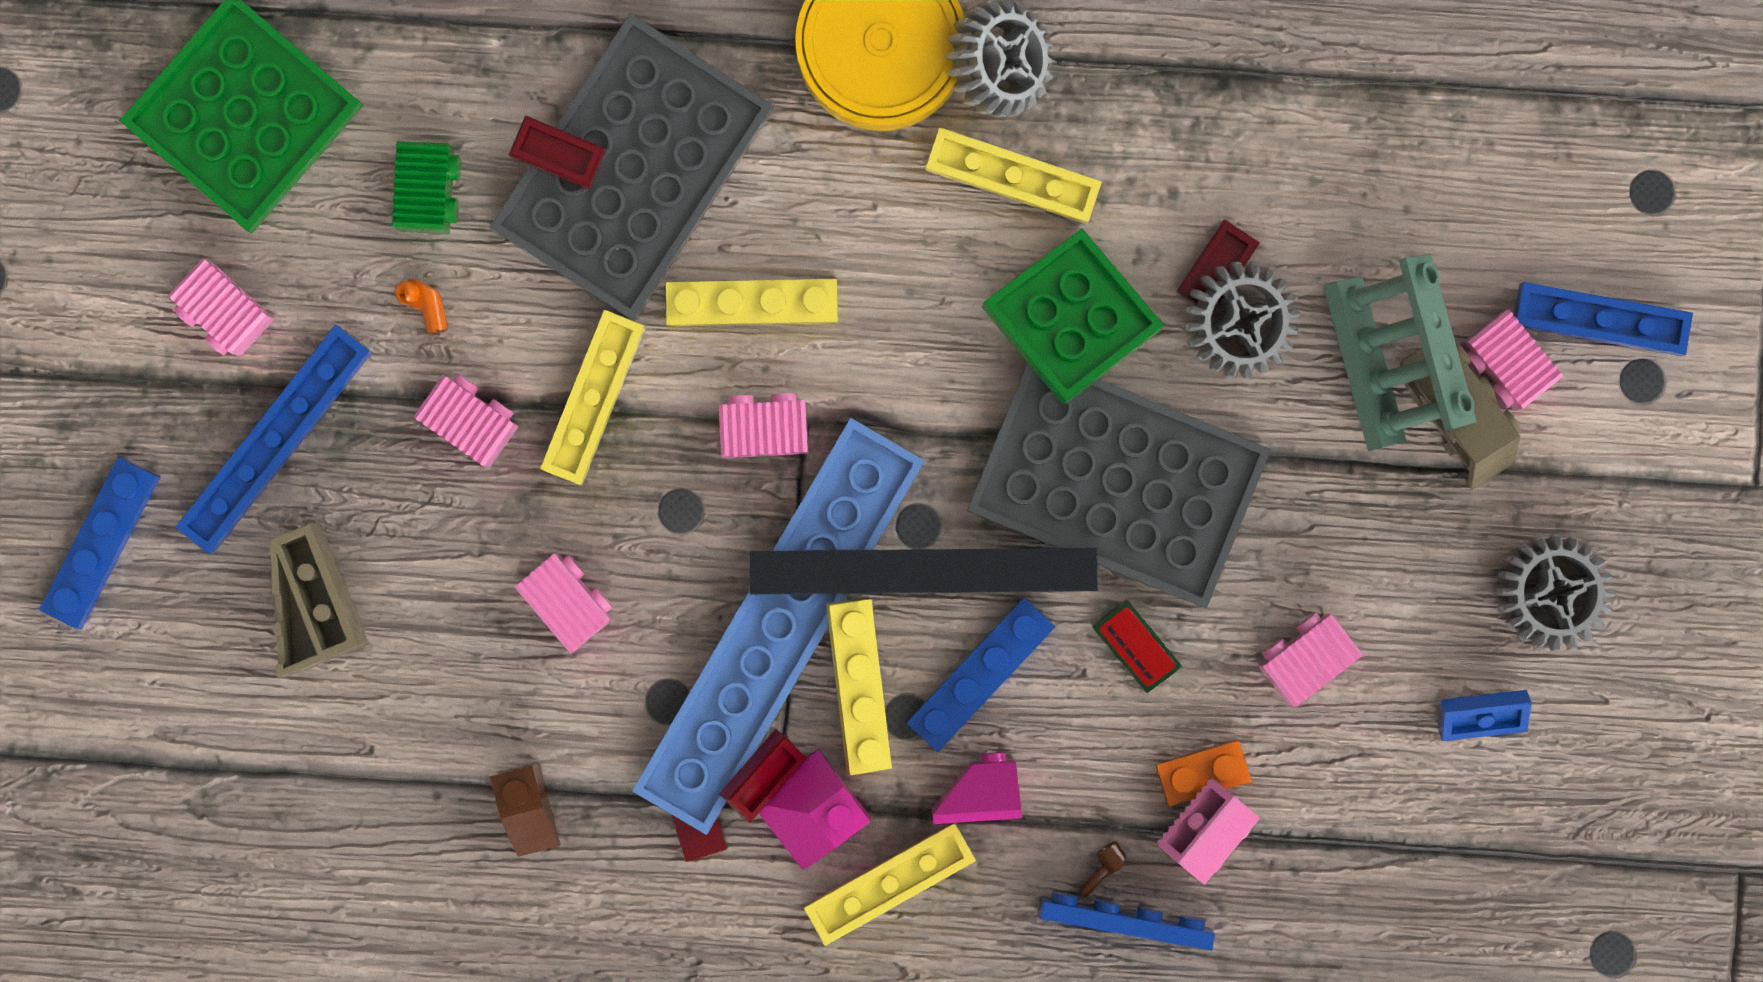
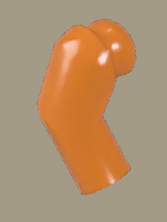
(425, 299)

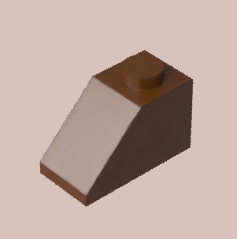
(525, 809)

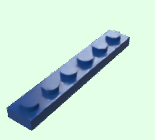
(273, 439)

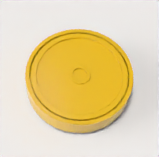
(877, 59)

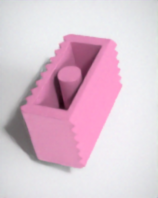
(220, 308)
(1510, 361)
(466, 420)
(764, 427)
(565, 601)
(1309, 658)
(1208, 831)

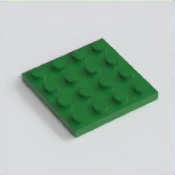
(241, 113)

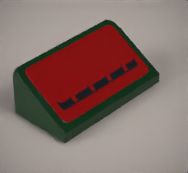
(1137, 646)

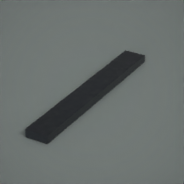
(923, 571)

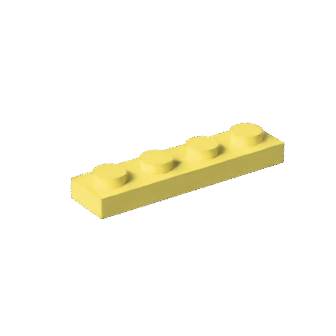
(1013, 175)
(751, 302)
(592, 397)
(858, 686)
(889, 883)

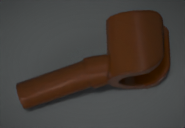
(1112, 858)

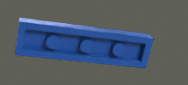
(1603, 319)
(99, 543)
(980, 674)
(1144, 924)

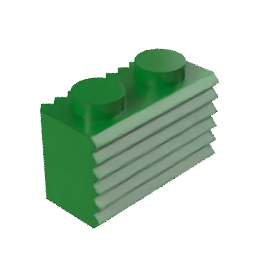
(425, 187)

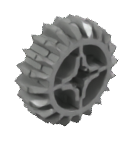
(987, 59)
(1233, 304)
(1562, 606)

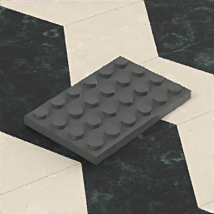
(670, 146)
(1123, 478)

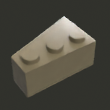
(1482, 446)
(311, 602)

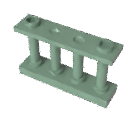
(1365, 361)

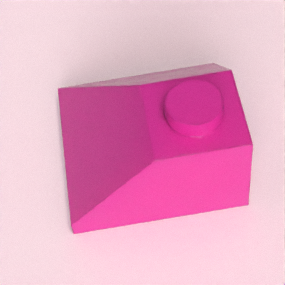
(981, 792)
(814, 811)

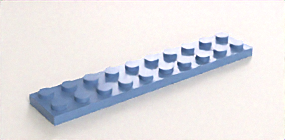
(774, 633)

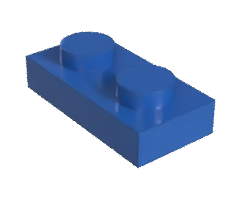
(1484, 715)

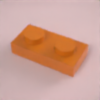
(1187, 774)

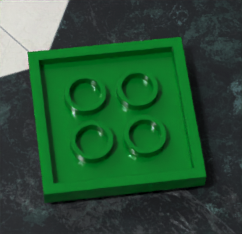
(1072, 316)

